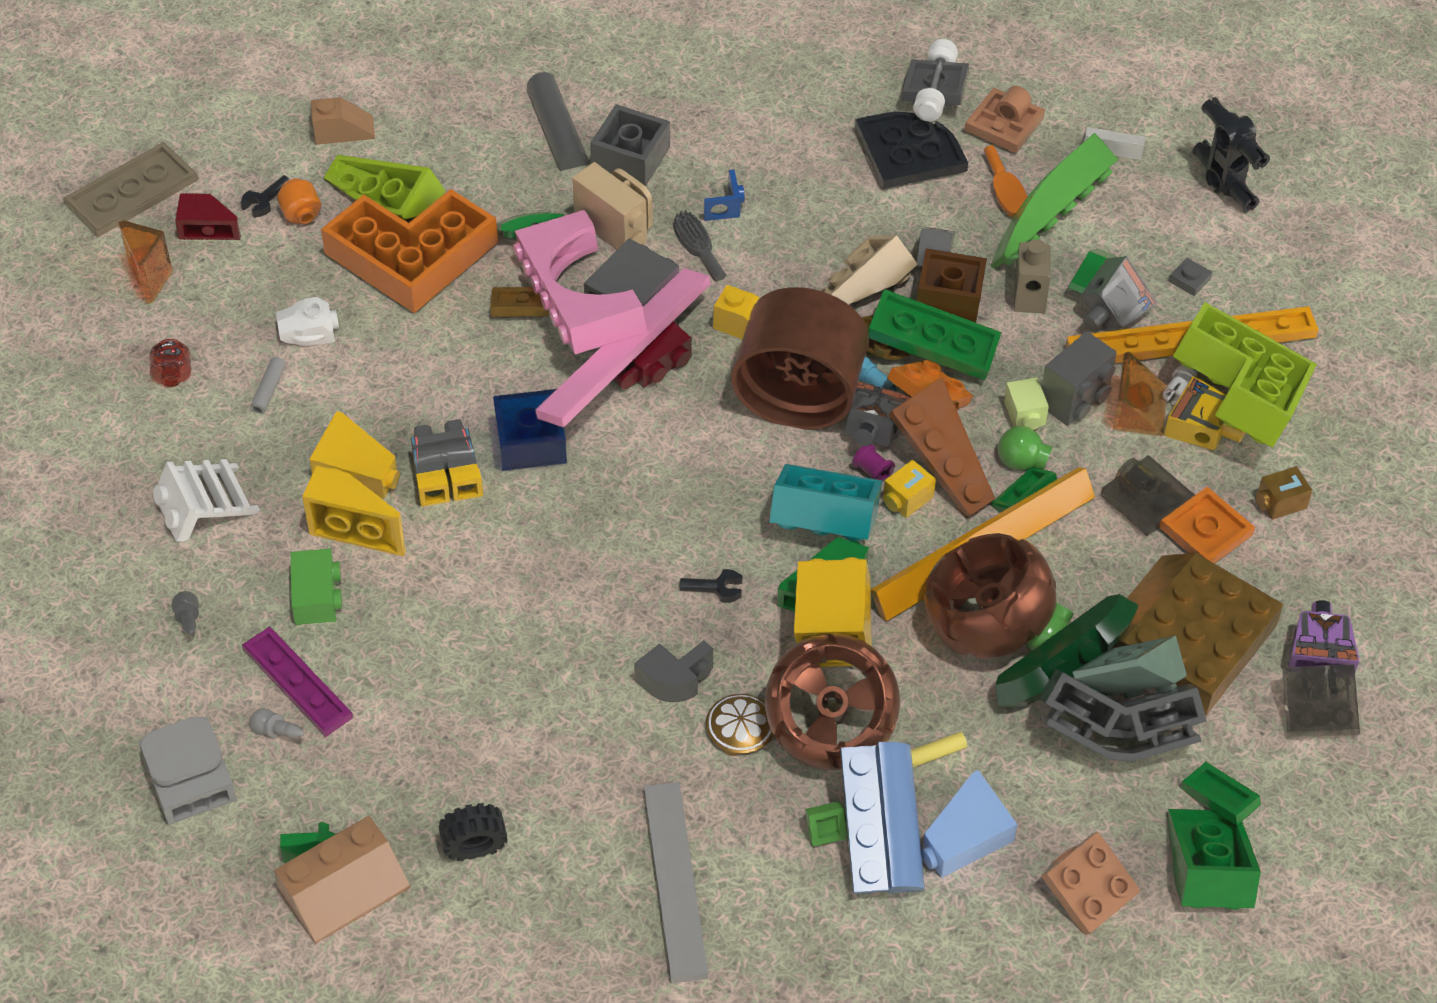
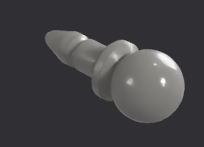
(271, 724)

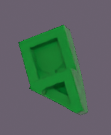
(298, 843)

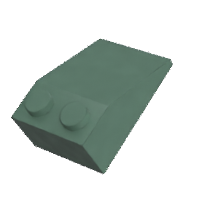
(1135, 668)

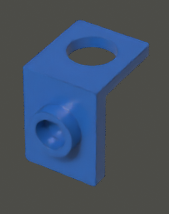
(732, 202)

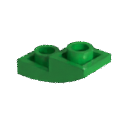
(522, 221)

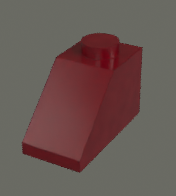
(205, 219)

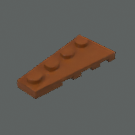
(942, 443)

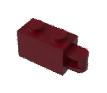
(662, 355)

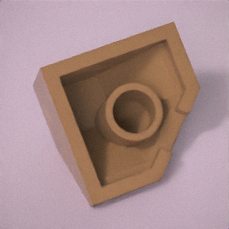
(340, 121)

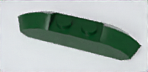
(1066, 650)

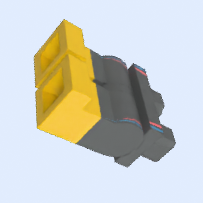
(442, 453)

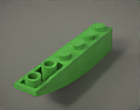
(1054, 195)

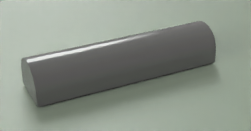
(556, 121)

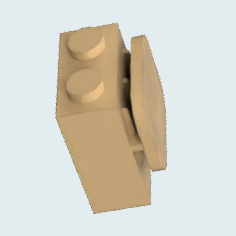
(615, 204)

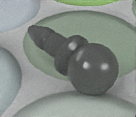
(186, 611)

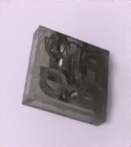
(1145, 493)
(1321, 701)

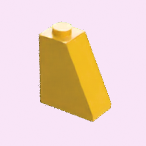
(358, 453)

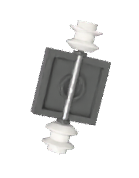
(936, 81)

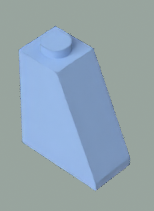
(968, 828)

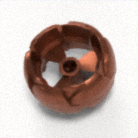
(1008, 611)
(801, 668)

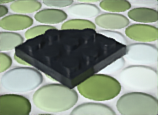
(909, 148)

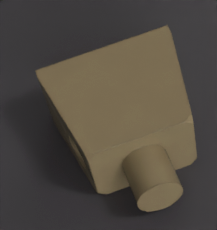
(1031, 264)

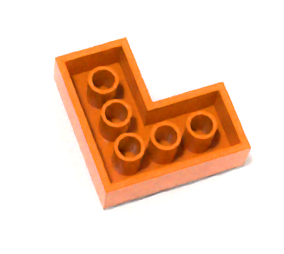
(411, 258)

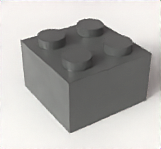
(631, 143)
(1078, 378)

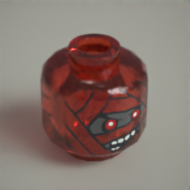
(170, 362)

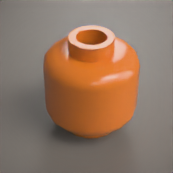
(299, 201)

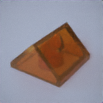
(147, 257)
(1139, 399)

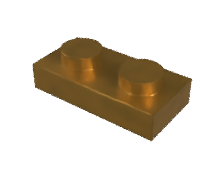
(516, 302)

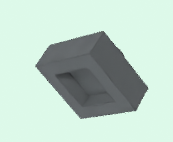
(1190, 276)

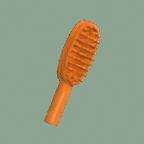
(1006, 185)

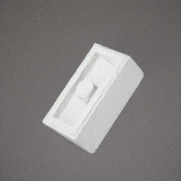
(1120, 143)

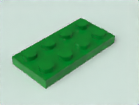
(934, 334)

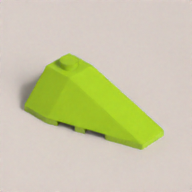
(395, 186)

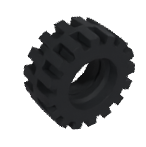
(472, 832)

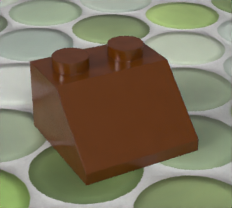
(952, 282)

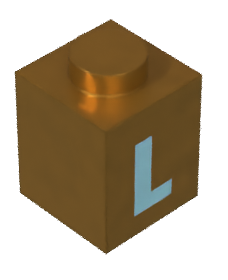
(1283, 493)

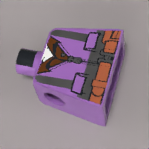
(1323, 638)

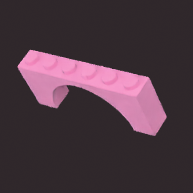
(581, 318)

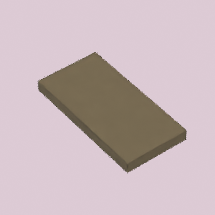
(130, 189)

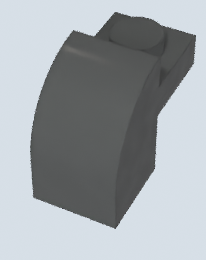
(672, 678)

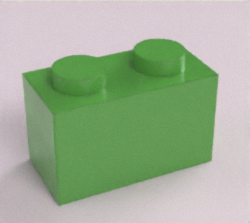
(314, 586)

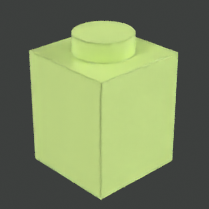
(1026, 403)

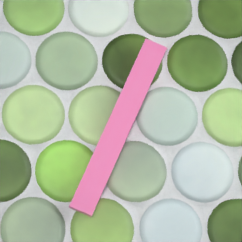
(614, 357)

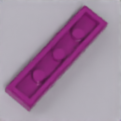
(297, 681)

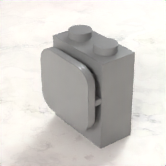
(187, 769)

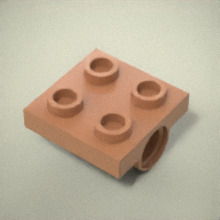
(1005, 118)
(1090, 882)

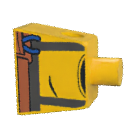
(1195, 419)

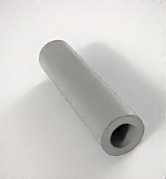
(267, 385)

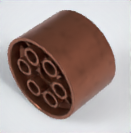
(800, 358)

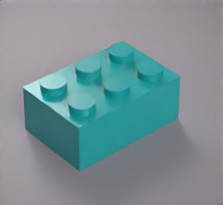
(825, 502)

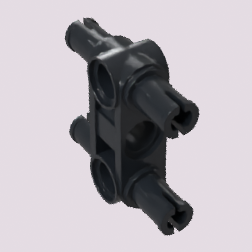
(1230, 154)

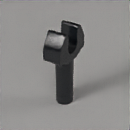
(262, 199)
(716, 585)

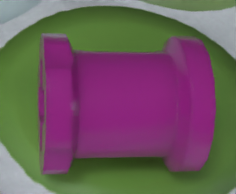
(873, 463)

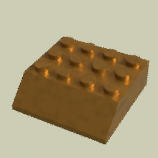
(1212, 614)

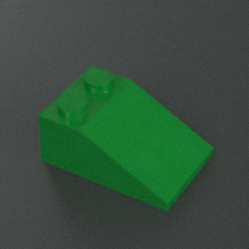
(1212, 860)

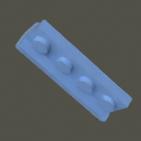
(882, 818)

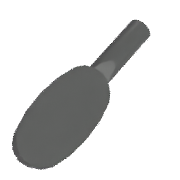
(697, 241)

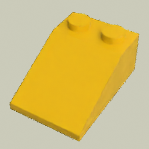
(351, 513)

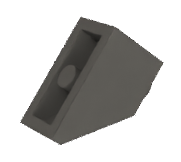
(934, 239)

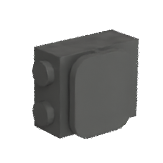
(632, 268)

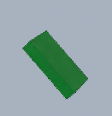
(1221, 793)

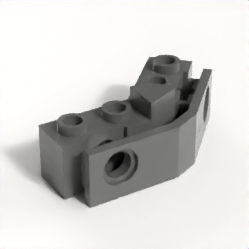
(1134, 718)

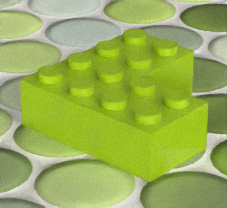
(1260, 373)

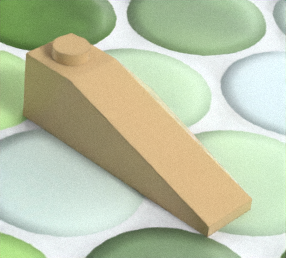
(872, 267)

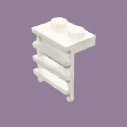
(185, 499)

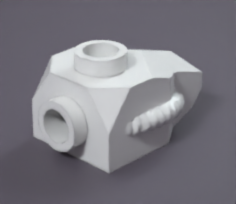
(307, 323)

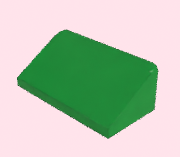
(1024, 486)

